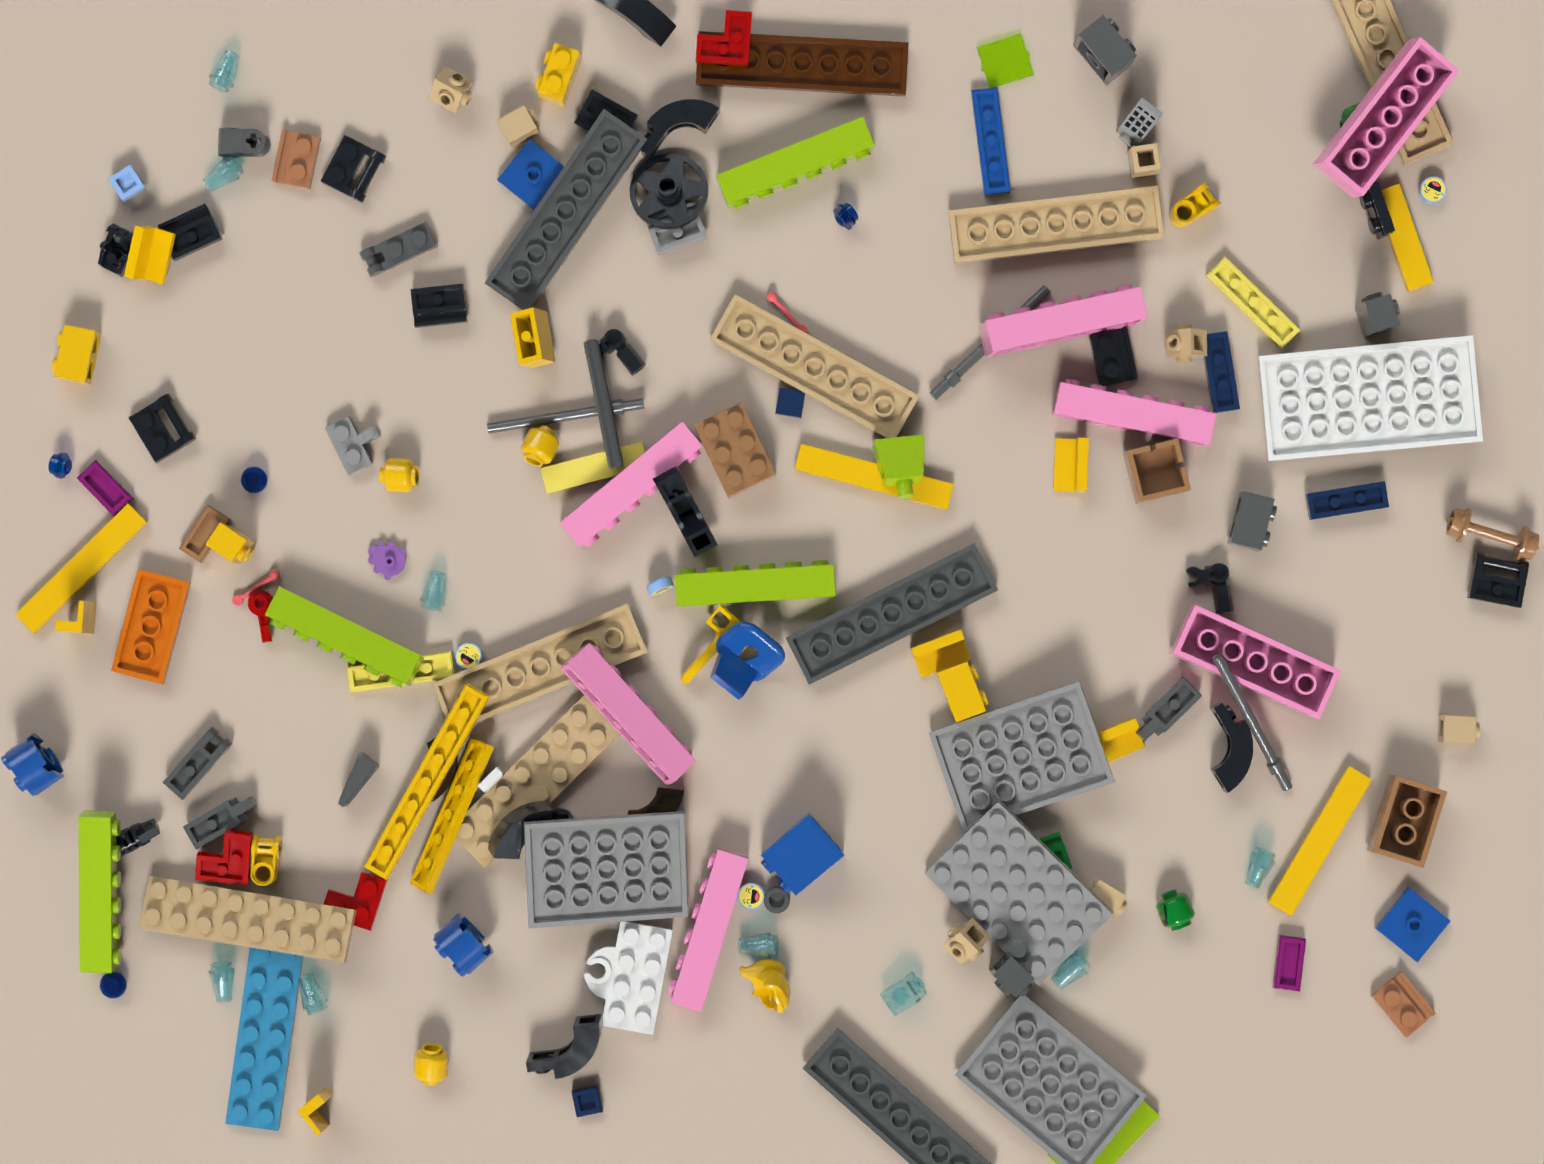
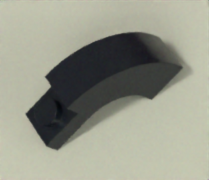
(644, 17)
(677, 115)
(685, 511)
(1239, 748)
(508, 835)
(572, 1056)

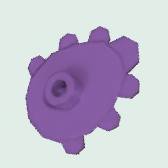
(387, 559)

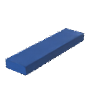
(990, 141)

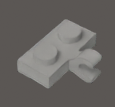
(350, 444)

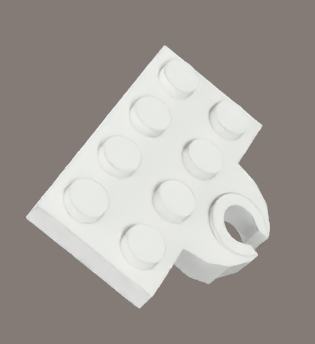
(631, 976)

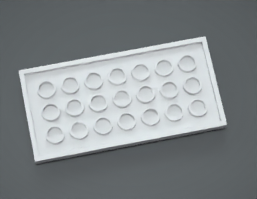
(1370, 398)

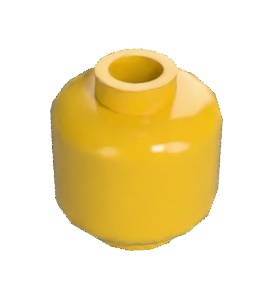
(539, 446)
(399, 475)
(431, 1064)

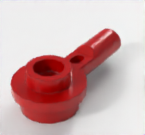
(258, 604)

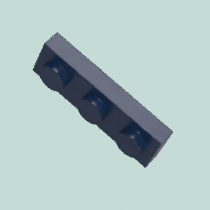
(1220, 373)
(1347, 500)

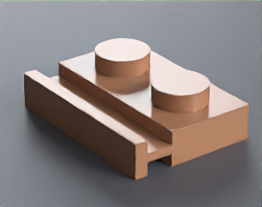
(296, 159)
(1403, 1004)

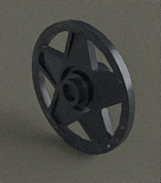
(669, 191)

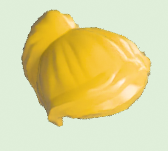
(769, 983)

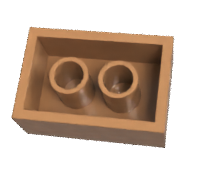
(735, 450)
(1406, 820)

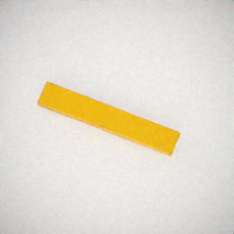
(867, 476)
(81, 568)
(451, 815)
(1319, 840)

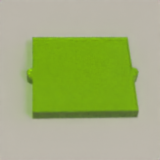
(1005, 61)

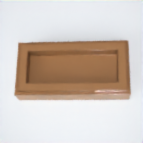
(195, 541)

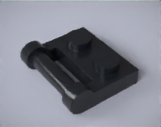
(346, 164)
(155, 433)
(1495, 588)

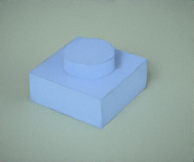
(127, 183)

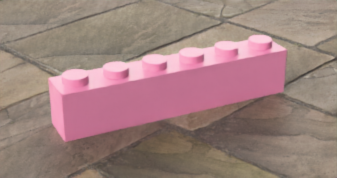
(1134, 414)
(629, 485)
(628, 713)
(709, 929)

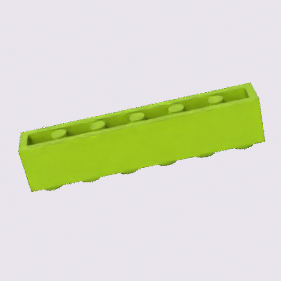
(796, 162)
(755, 585)
(343, 636)
(99, 891)

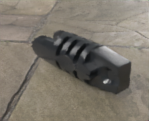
(137, 836)

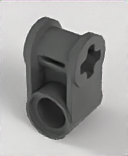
(238, 143)

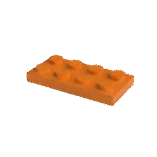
(150, 626)

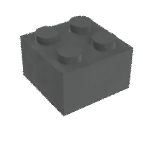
(1105, 49)

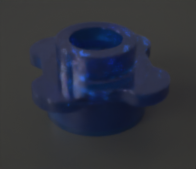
(845, 215)

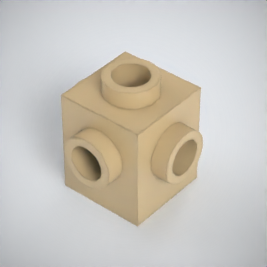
(451, 90)
(1185, 343)
(966, 941)

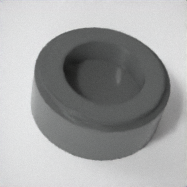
(776, 899)

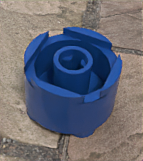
(33, 765)
(462, 944)

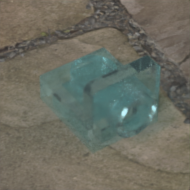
(904, 994)

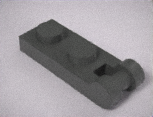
(399, 249)
(196, 764)

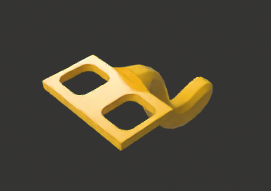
(711, 650)

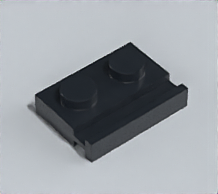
(594, 106)
(1380, 219)
(193, 231)
(439, 305)
(1113, 357)

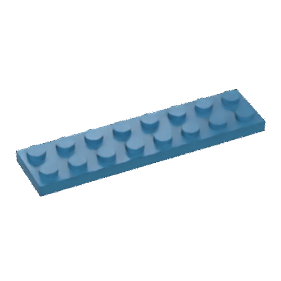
(264, 1039)

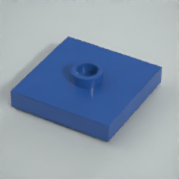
(530, 174)
(1412, 924)

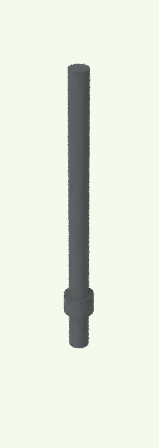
(953, 377)
(617, 406)
(1274, 764)

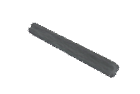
(603, 403)

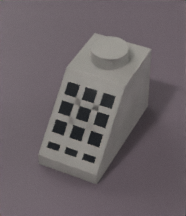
(1139, 123)

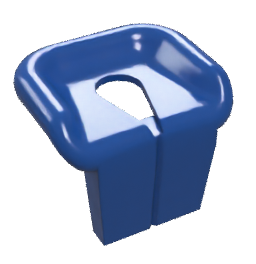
(738, 674)

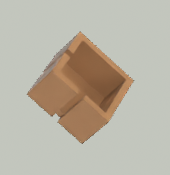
(1155, 472)

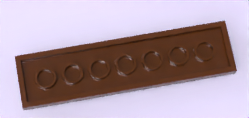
(814, 66)

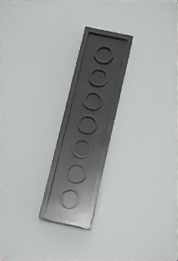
(566, 211)
(891, 614)
(887, 1105)

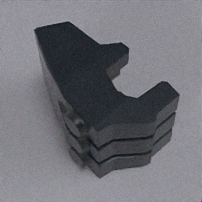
(115, 249)

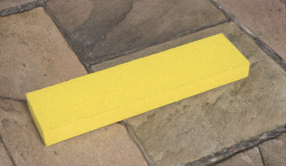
(1253, 302)
(587, 469)
(433, 668)

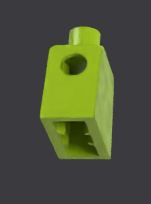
(900, 462)

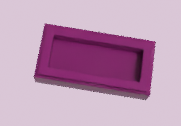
(105, 488)
(1289, 963)

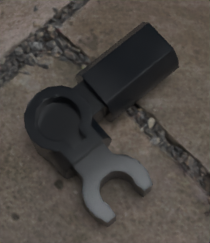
(626, 354)
(1215, 574)

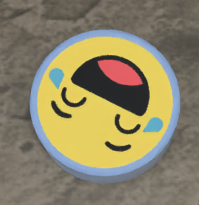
(1432, 190)
(660, 586)
(468, 655)
(751, 896)

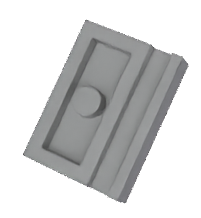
(673, 239)

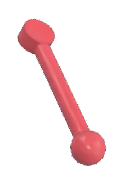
(772, 297)
(239, 599)

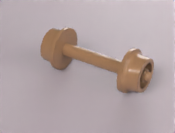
(1525, 543)

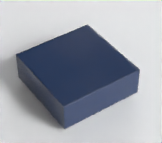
(790, 403)
(587, 1101)

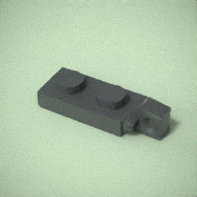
(1169, 708)
(218, 820)

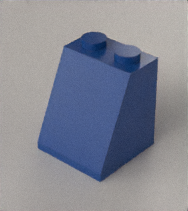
(801, 855)

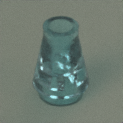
(225, 71)
(223, 173)
(434, 592)
(1259, 866)
(759, 945)
(1072, 969)
(222, 980)
(311, 994)

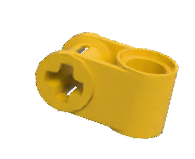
(1196, 203)
(265, 857)

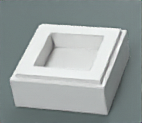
(491, 779)

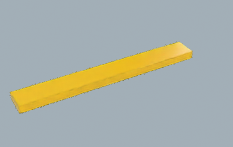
(427, 781)

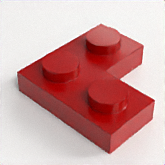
(732, 47)
(232, 865)
(365, 900)

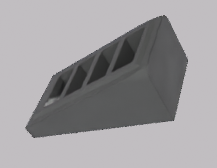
(359, 776)

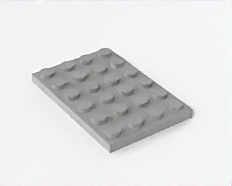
(1022, 755)
(605, 869)
(1019, 892)
(1050, 1084)

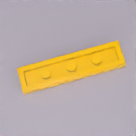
(1406, 242)

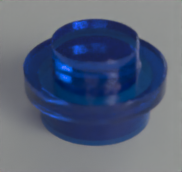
(60, 465)
(254, 480)
(113, 985)

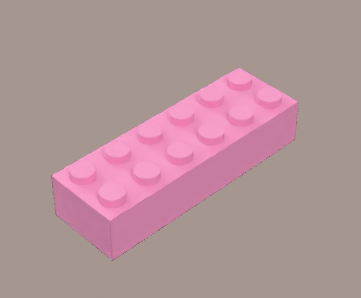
(1386, 117)
(1062, 322)
(1256, 661)

